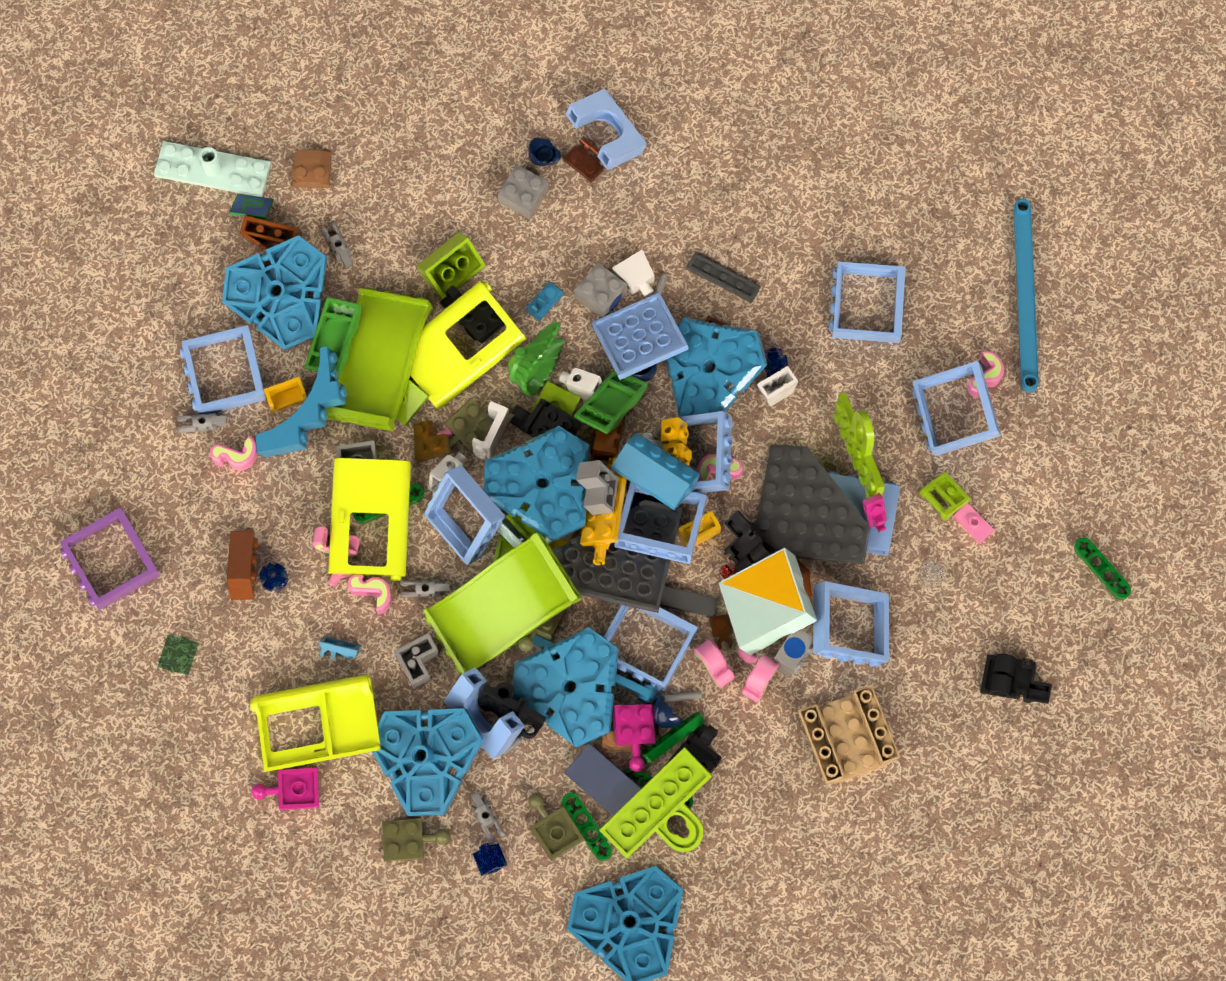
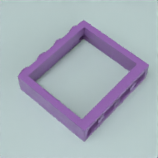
(123, 589)

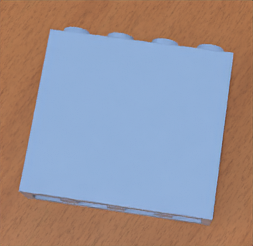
(878, 542)

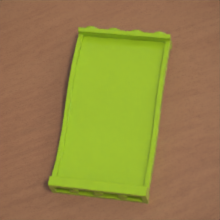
(380, 358)
(502, 604)

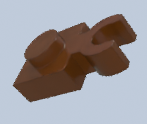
(721, 628)

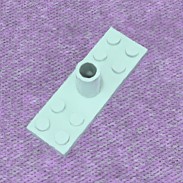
(212, 169)

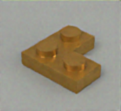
(427, 445)

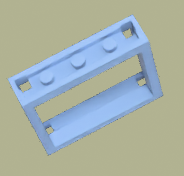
(868, 270)
(947, 376)
(230, 402)
(723, 454)
(449, 529)
(659, 548)
(667, 618)
(821, 627)

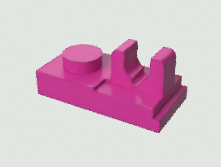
(875, 512)

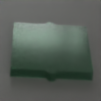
(178, 655)

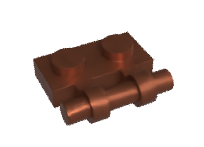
(583, 163)

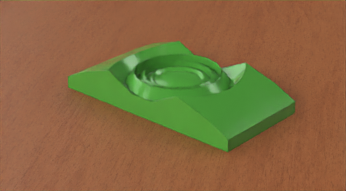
(335, 330)
(611, 402)

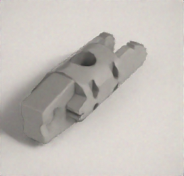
(342, 252)
(211, 422)
(434, 588)
(480, 810)

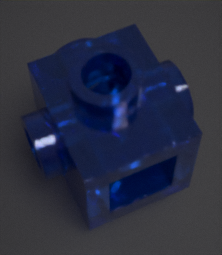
(775, 361)
(273, 583)
(489, 859)

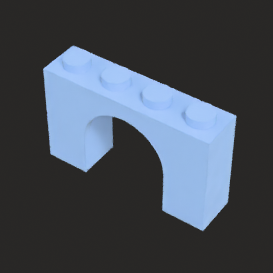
(602, 107)
(496, 737)

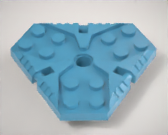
(290, 315)
(736, 359)
(554, 459)
(545, 683)
(448, 742)
(639, 950)

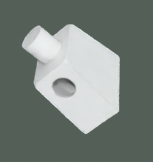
(636, 274)
(581, 382)
(776, 388)
(437, 473)

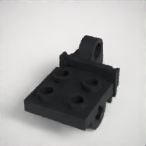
(480, 321)
(543, 419)
(747, 547)
(1013, 677)
(501, 703)
(698, 744)

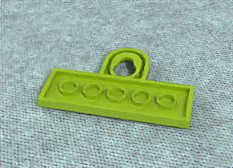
(859, 439)
(656, 803)

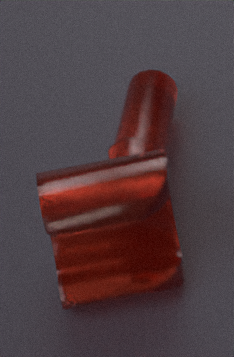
(727, 572)

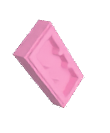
(973, 523)

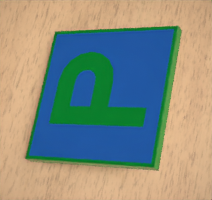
(251, 206)

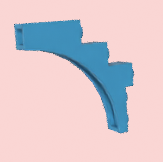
(325, 393)

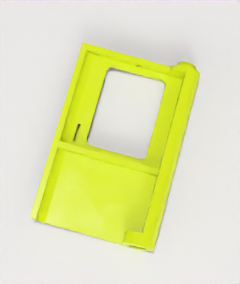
(441, 367)
(370, 488)
(346, 719)

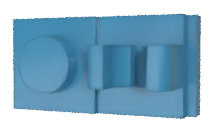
(544, 301)
(335, 646)

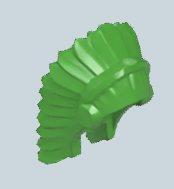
(536, 361)

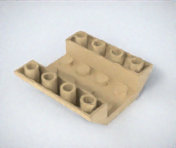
(849, 736)

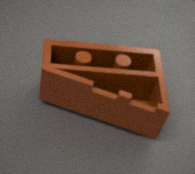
(266, 233)
(607, 445)
(241, 565)

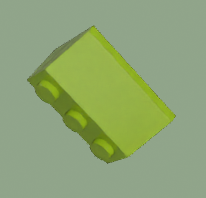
(451, 264)

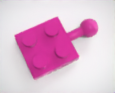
(634, 727)
(295, 788)

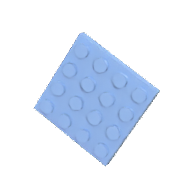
(639, 336)

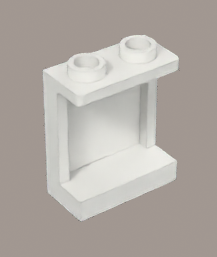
(486, 448)

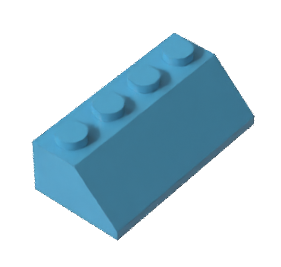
(655, 471)

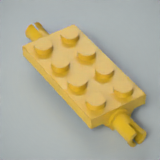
(604, 528)

